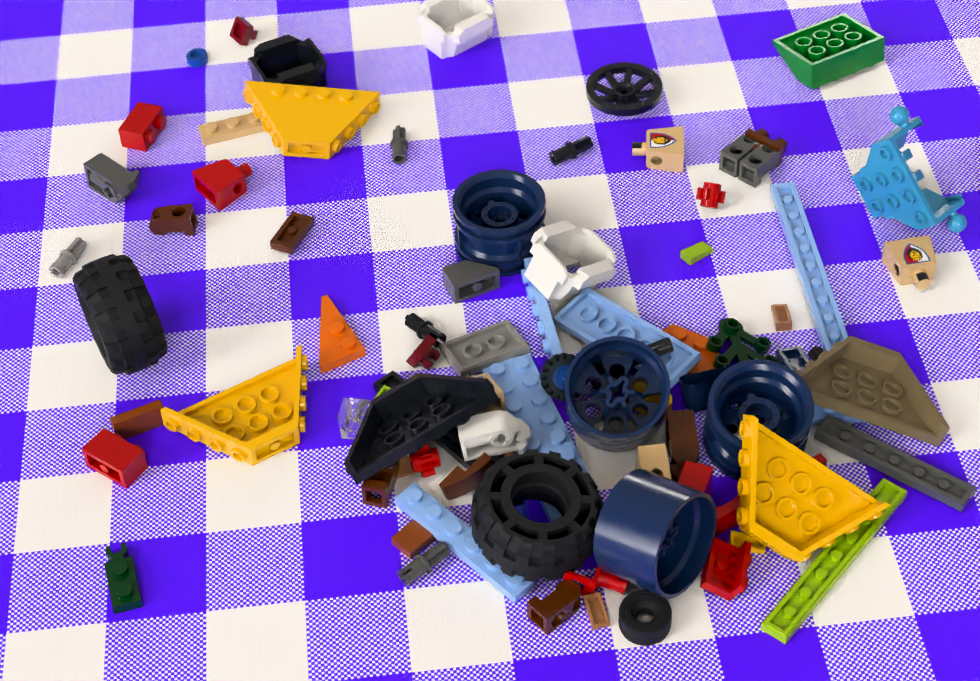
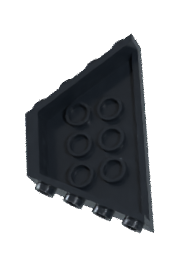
(413, 416)

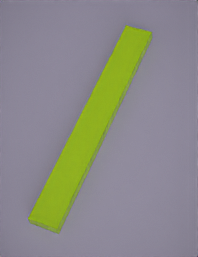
(828, 568)

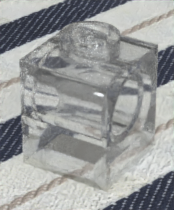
(351, 416)

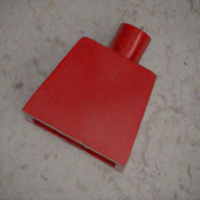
(221, 182)

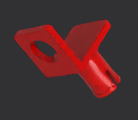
(600, 579)

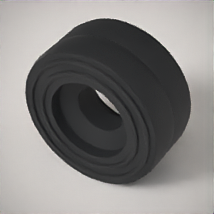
(645, 632)

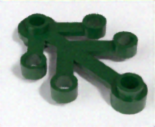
(733, 331)

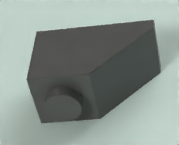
(469, 280)

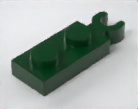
(122, 580)

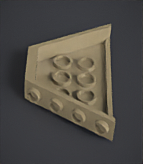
(874, 387)

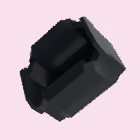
(288, 62)

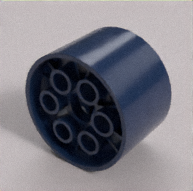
(617, 353)
(655, 533)

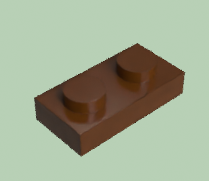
(292, 232)

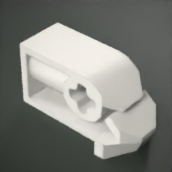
(494, 434)

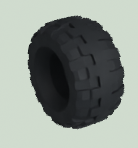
(120, 314)
(531, 546)

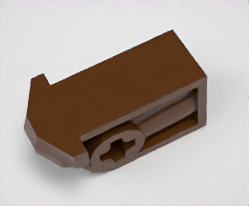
(681, 440)

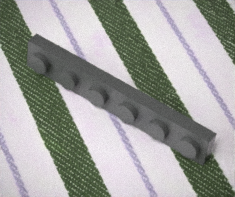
(895, 463)

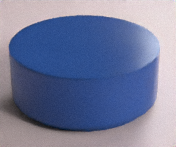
(197, 57)

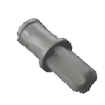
(67, 257)

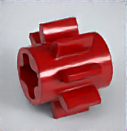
(710, 195)
(425, 461)

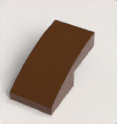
(462, 482)

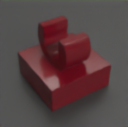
(242, 31)
(422, 353)

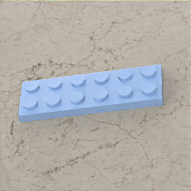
(596, 317)

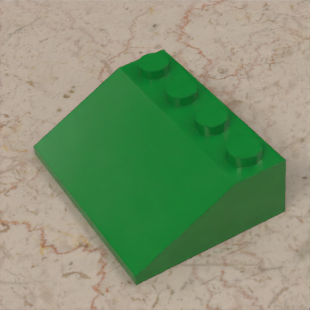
(830, 50)

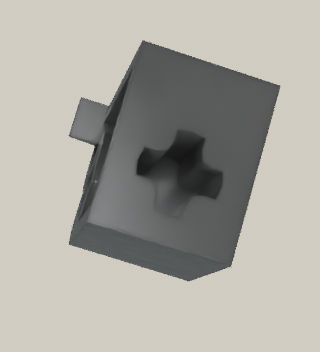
(110, 178)

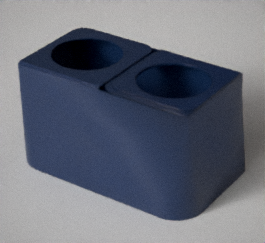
(696, 388)

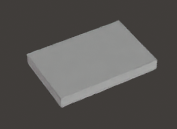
(484, 347)

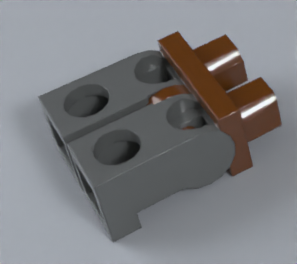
(752, 156)

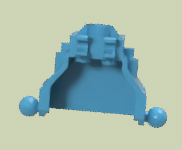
(892, 187)

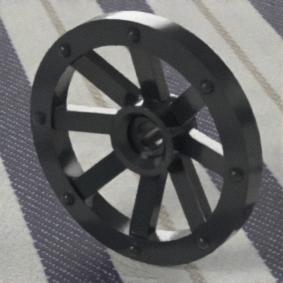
(624, 93)

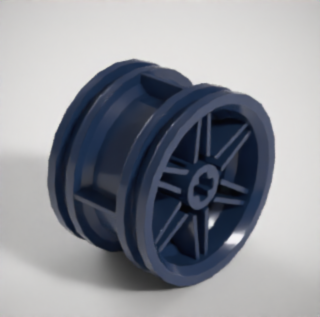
(498, 218)
(759, 390)

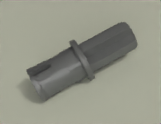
(399, 145)
(423, 563)

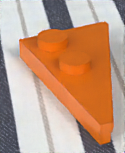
(337, 340)

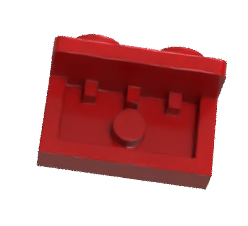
(726, 569)

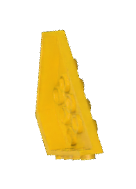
(310, 118)
(251, 417)
(792, 498)

